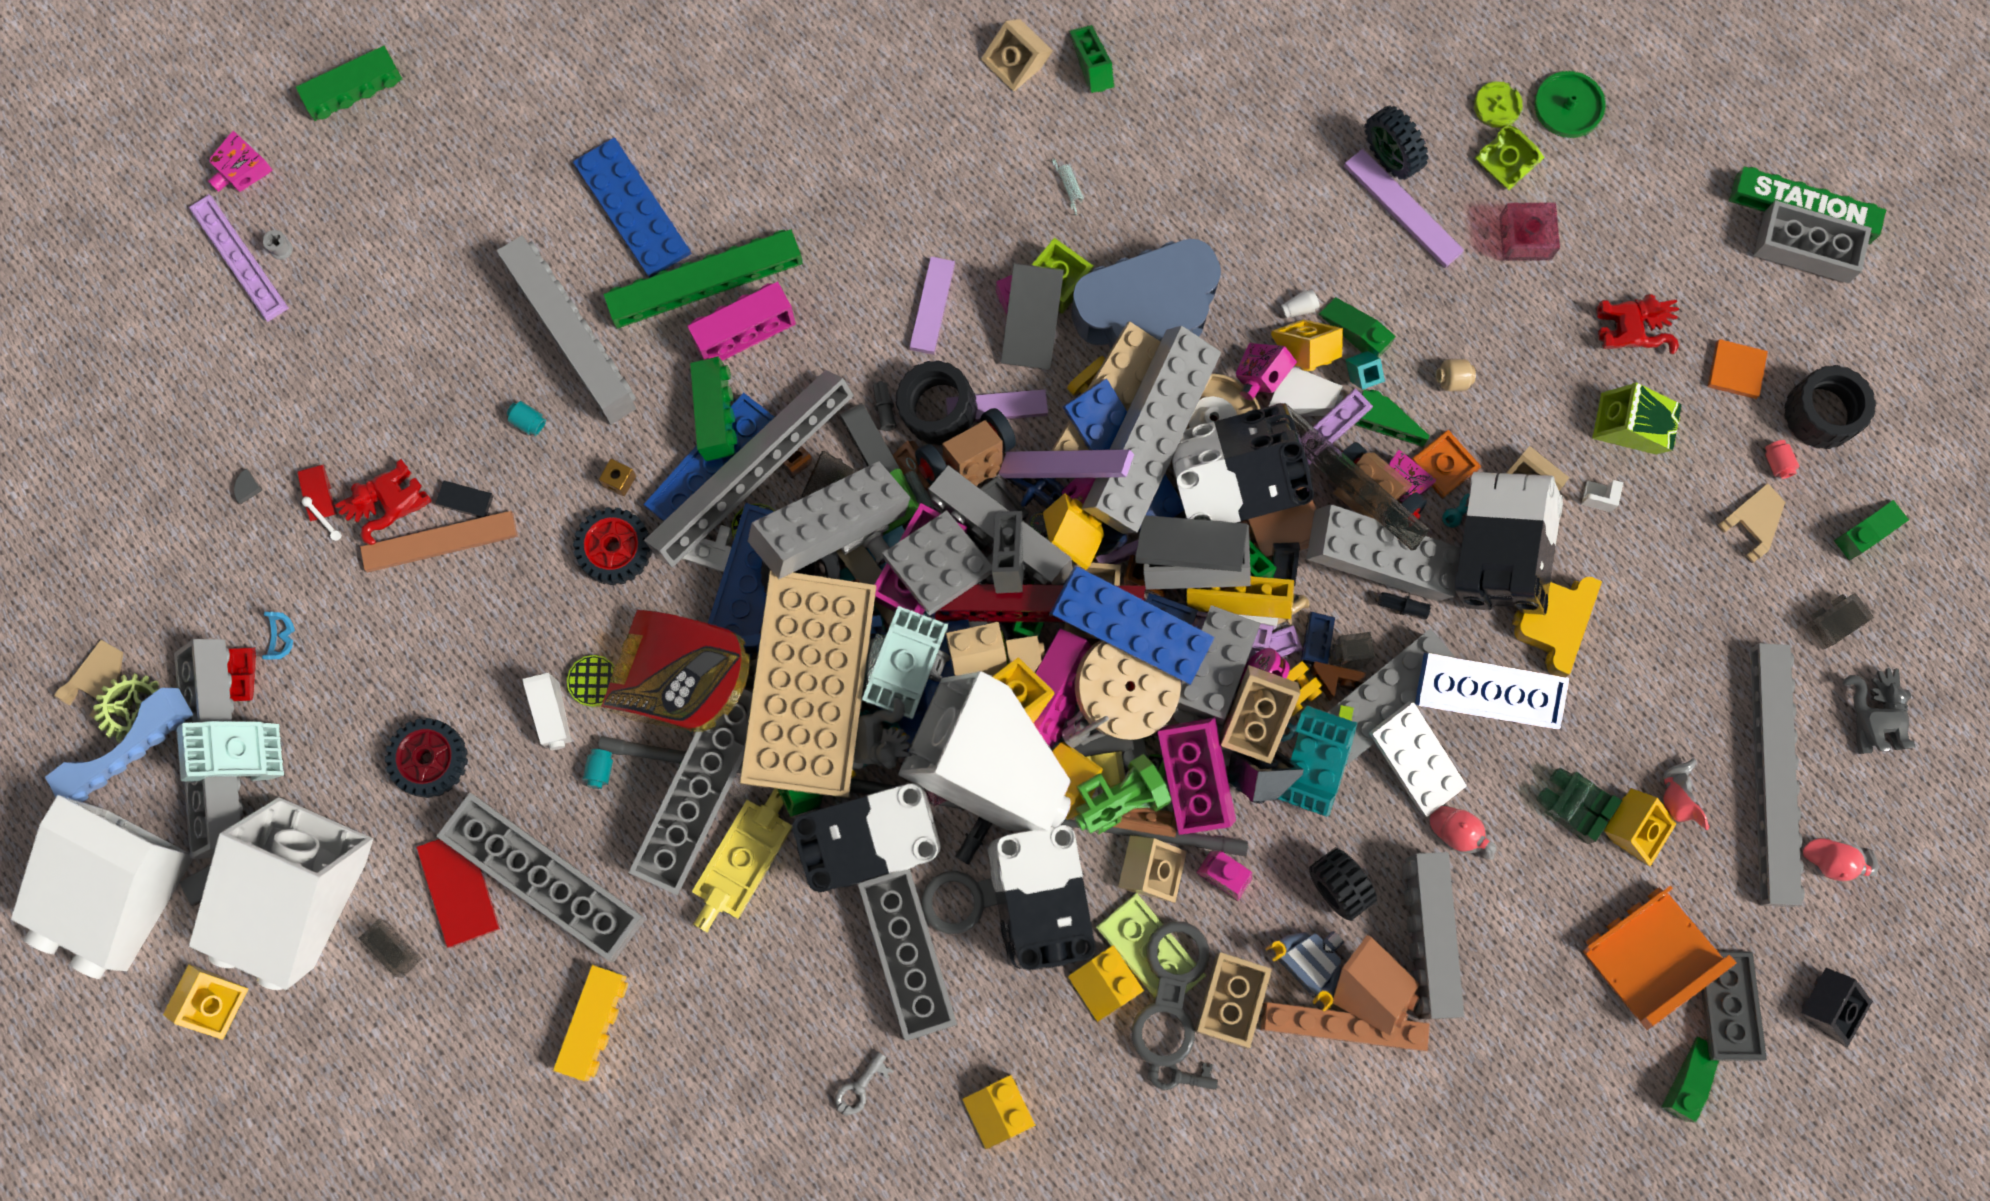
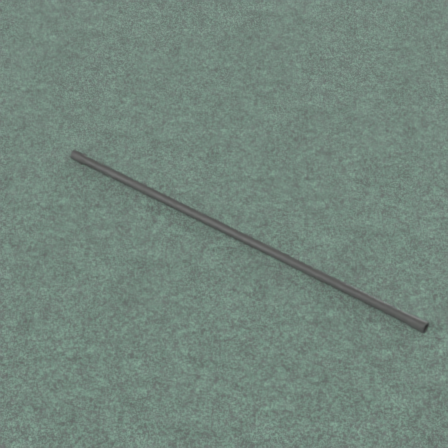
(1225, 844)

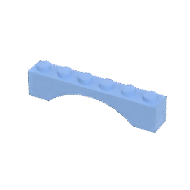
(156, 718)

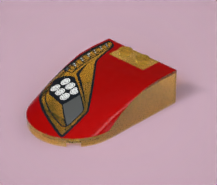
(677, 672)

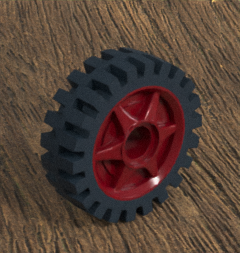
(406, 756)

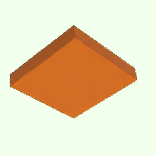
(1737, 369)
(1447, 463)

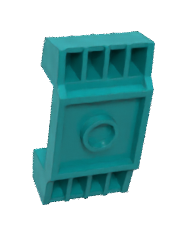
(1323, 753)

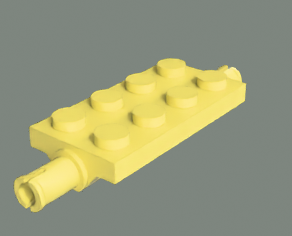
(741, 860)

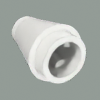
(1301, 304)

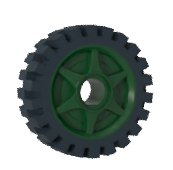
(1396, 142)

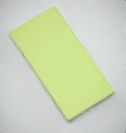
(1130, 931)

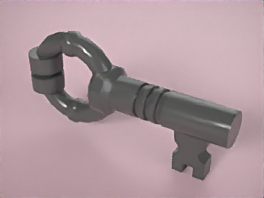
(1178, 1077)

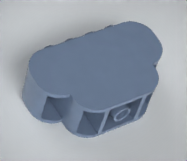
(1150, 290)

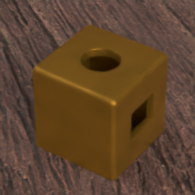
(623, 483)

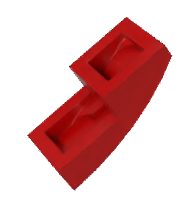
(316, 485)
(242, 671)

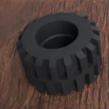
(1343, 884)

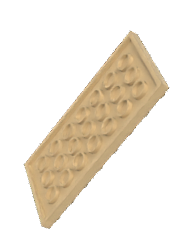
(808, 684)

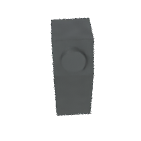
(1008, 552)

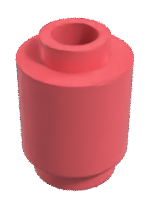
(1781, 459)

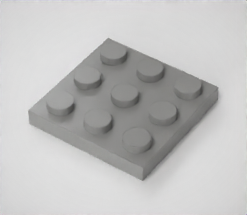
(938, 562)

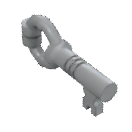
(858, 1087)

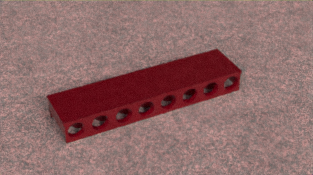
(1034, 599)

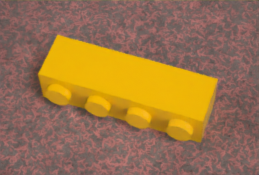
(1263, 598)
(590, 1023)

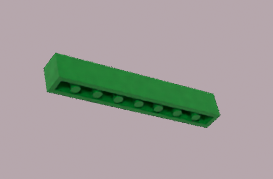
(703, 278)

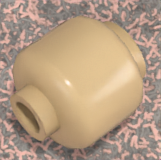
(1456, 375)

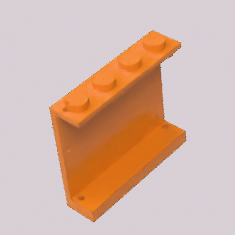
(1655, 958)

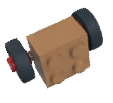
(973, 453)
(1385, 476)

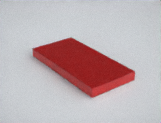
(457, 893)

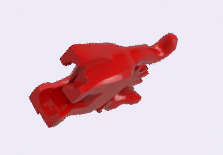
(1630, 326)
(387, 489)

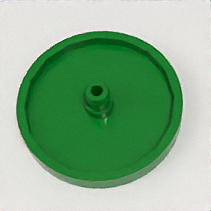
(1570, 104)

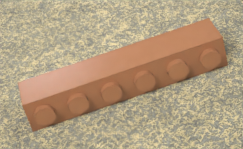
(1341, 1027)

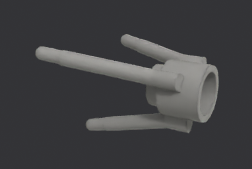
(1079, 733)

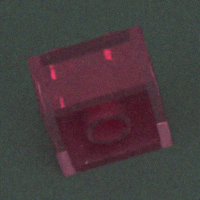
(1529, 231)

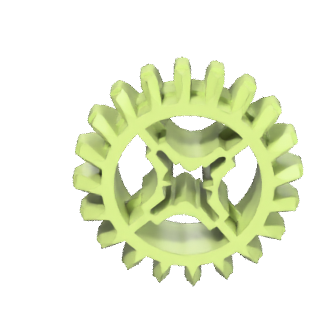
(120, 708)

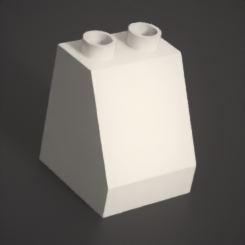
(987, 756)
(95, 886)
(277, 892)

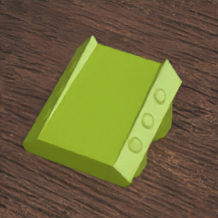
(1509, 156)

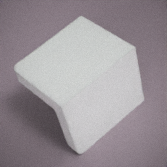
(1602, 496)

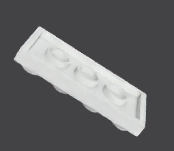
(1417, 759)

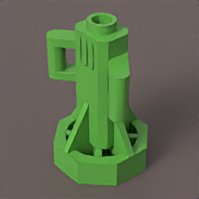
(1139, 789)

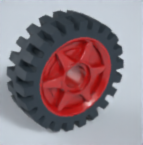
(604, 529)

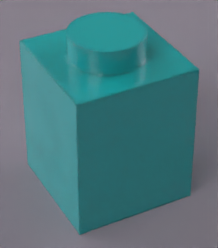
(1365, 370)

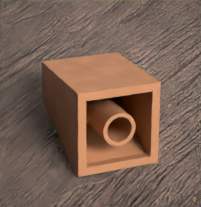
(1282, 527)
(1376, 988)

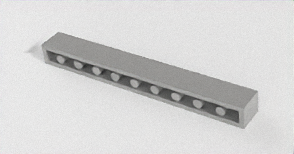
(748, 468)
(1776, 776)

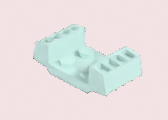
(905, 661)
(229, 750)

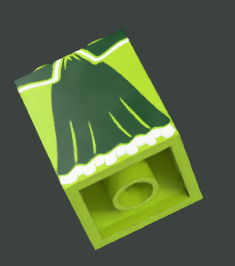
(1637, 419)

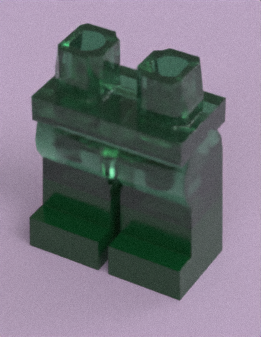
(1578, 805)

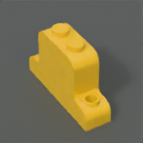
(1562, 626)

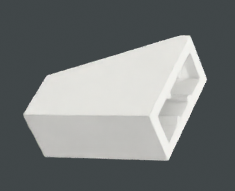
(1307, 393)
(548, 710)

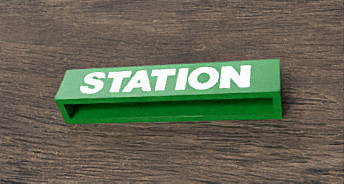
(1761, 189)

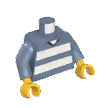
(1311, 963)

